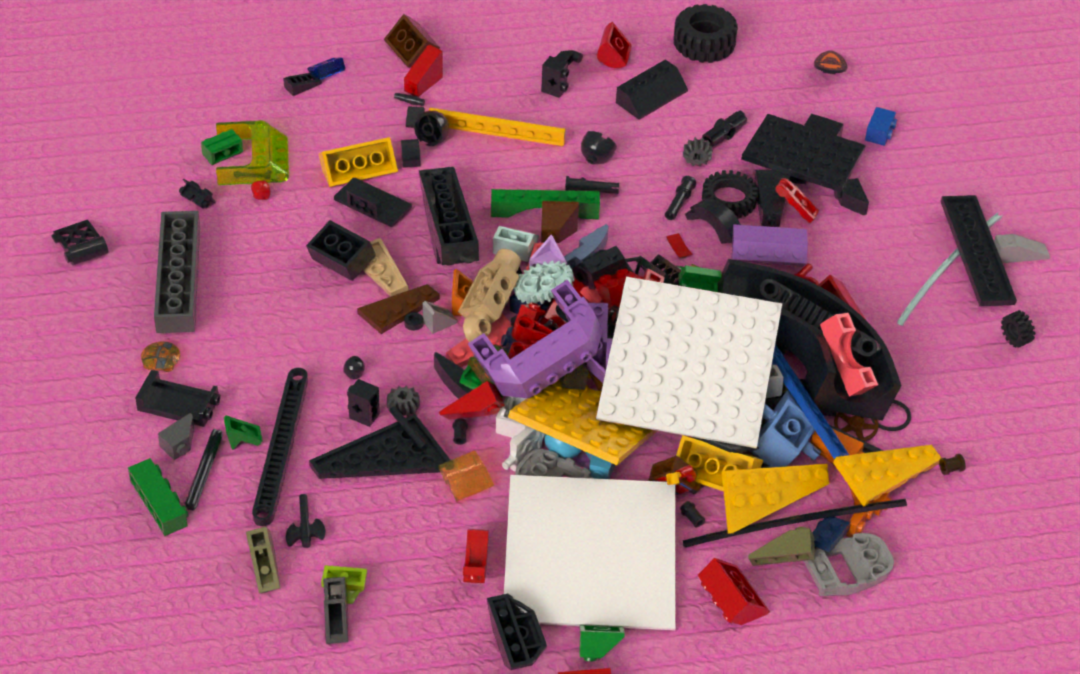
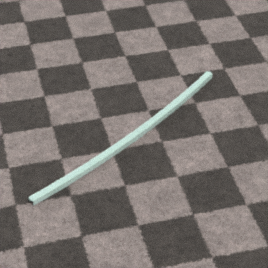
(936, 275)

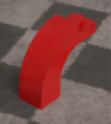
(476, 556)

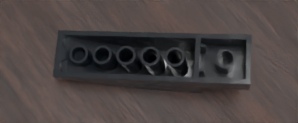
(448, 217)

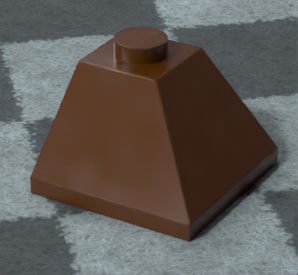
(559, 220)

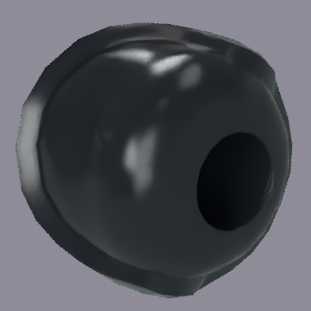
(354, 367)

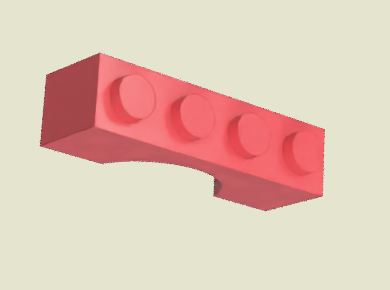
(838, 334)

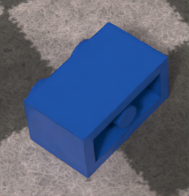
(881, 126)

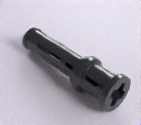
(585, 185)
(682, 193)

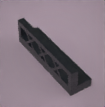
(662, 263)

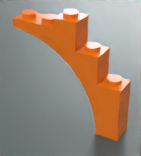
(853, 447)

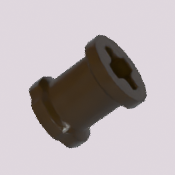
(952, 464)

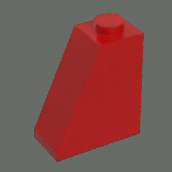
(425, 71)

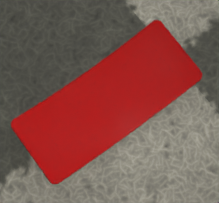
(678, 245)

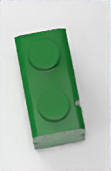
(221, 146)

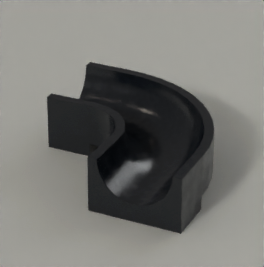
(810, 346)

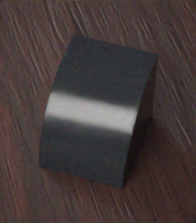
(410, 153)

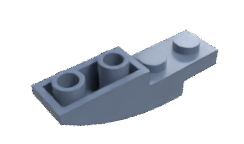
(588, 246)

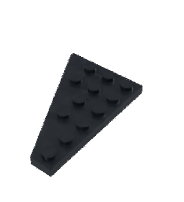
(382, 453)

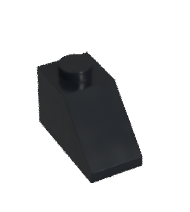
(853, 197)

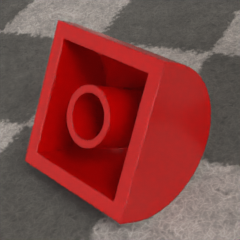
(614, 47)

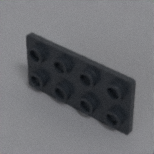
(372, 202)

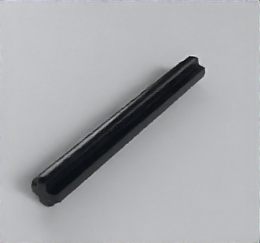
(203, 469)

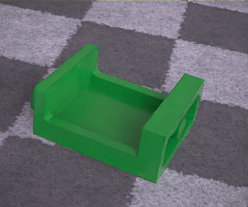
(699, 278)

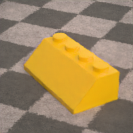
(358, 161)
(711, 460)

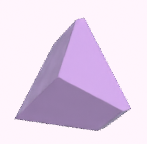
(547, 252)

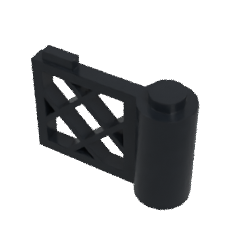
(84, 248)

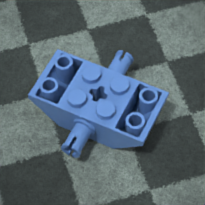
(784, 434)

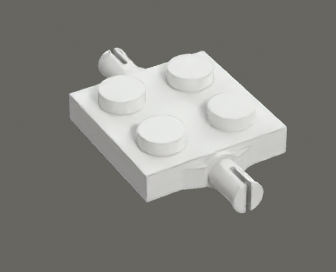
(522, 444)

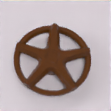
(857, 424)

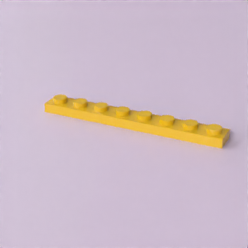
(504, 127)

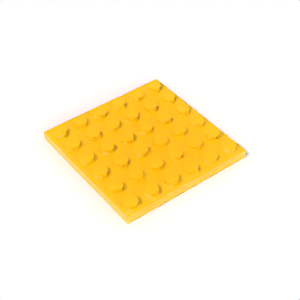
(572, 419)

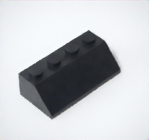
(651, 89)

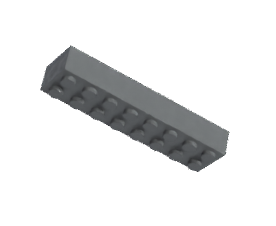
(177, 272)

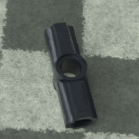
(725, 128)

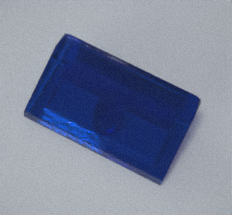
(327, 68)

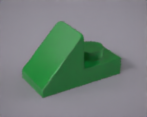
(242, 431)

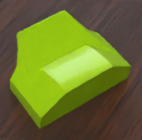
(355, 579)

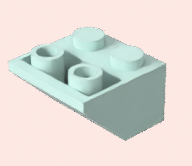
(516, 241)

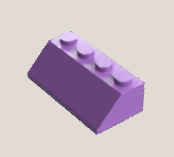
(769, 245)

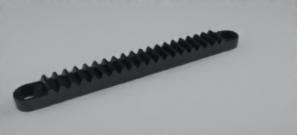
(280, 447)

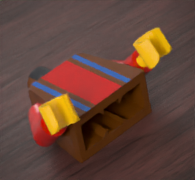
(676, 472)

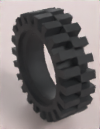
(735, 181)

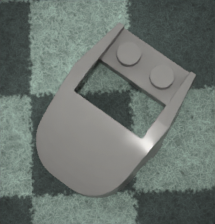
(546, 463)
(866, 558)

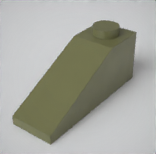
(789, 547)
(263, 559)

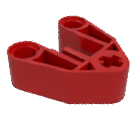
(527, 333)

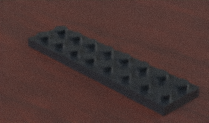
(978, 251)

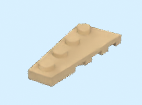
(384, 270)

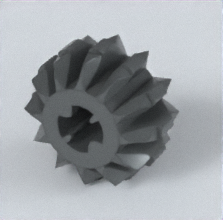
(697, 151)
(404, 399)

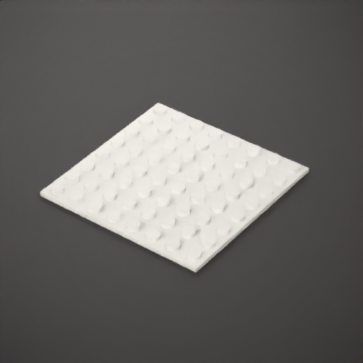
(690, 362)
(592, 551)

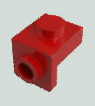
(530, 310)

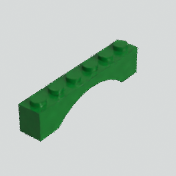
(510, 202)

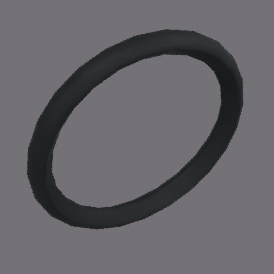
(899, 427)

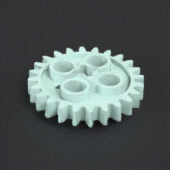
(539, 281)

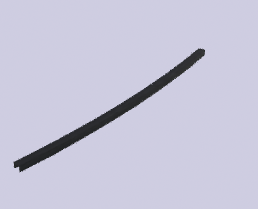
(795, 519)

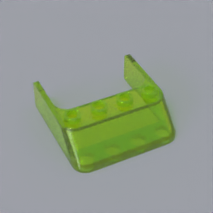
(269, 154)

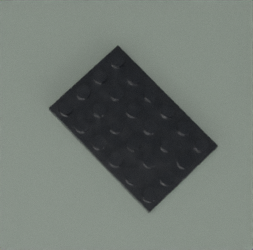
(803, 152)

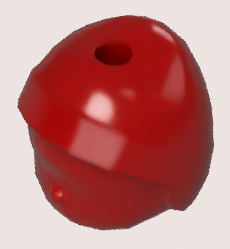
(261, 190)

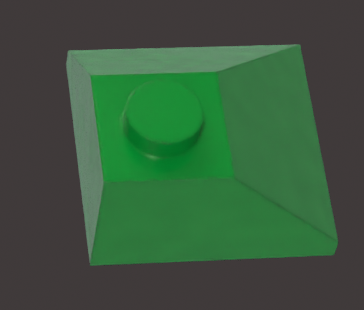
(598, 640)

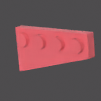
(461, 352)

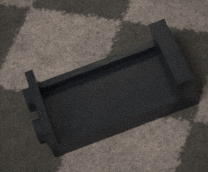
(176, 400)

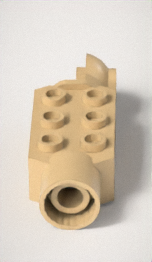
(489, 293)

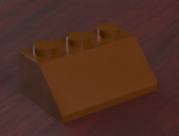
(408, 40)

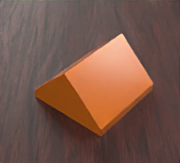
(460, 288)

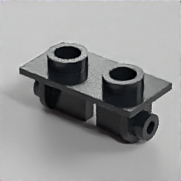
(192, 189)

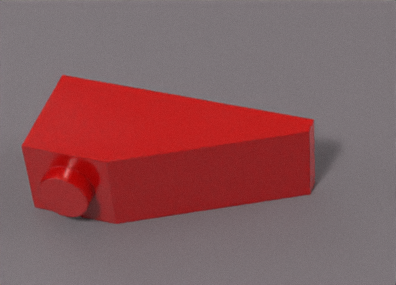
(481, 401)

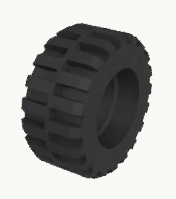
(705, 33)

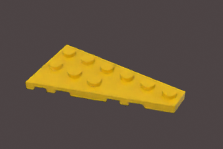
(884, 471)
(761, 491)

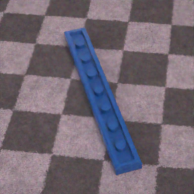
(808, 406)

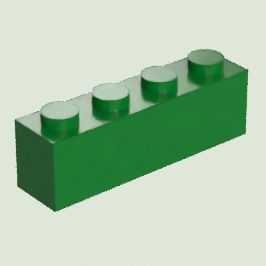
(158, 497)

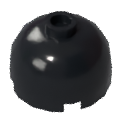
(431, 127)
(596, 148)

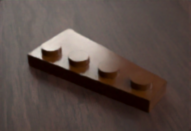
(392, 310)

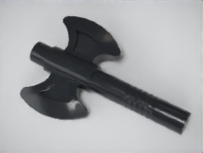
(305, 530)

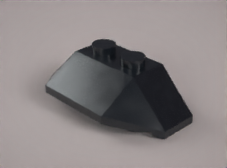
(515, 631)

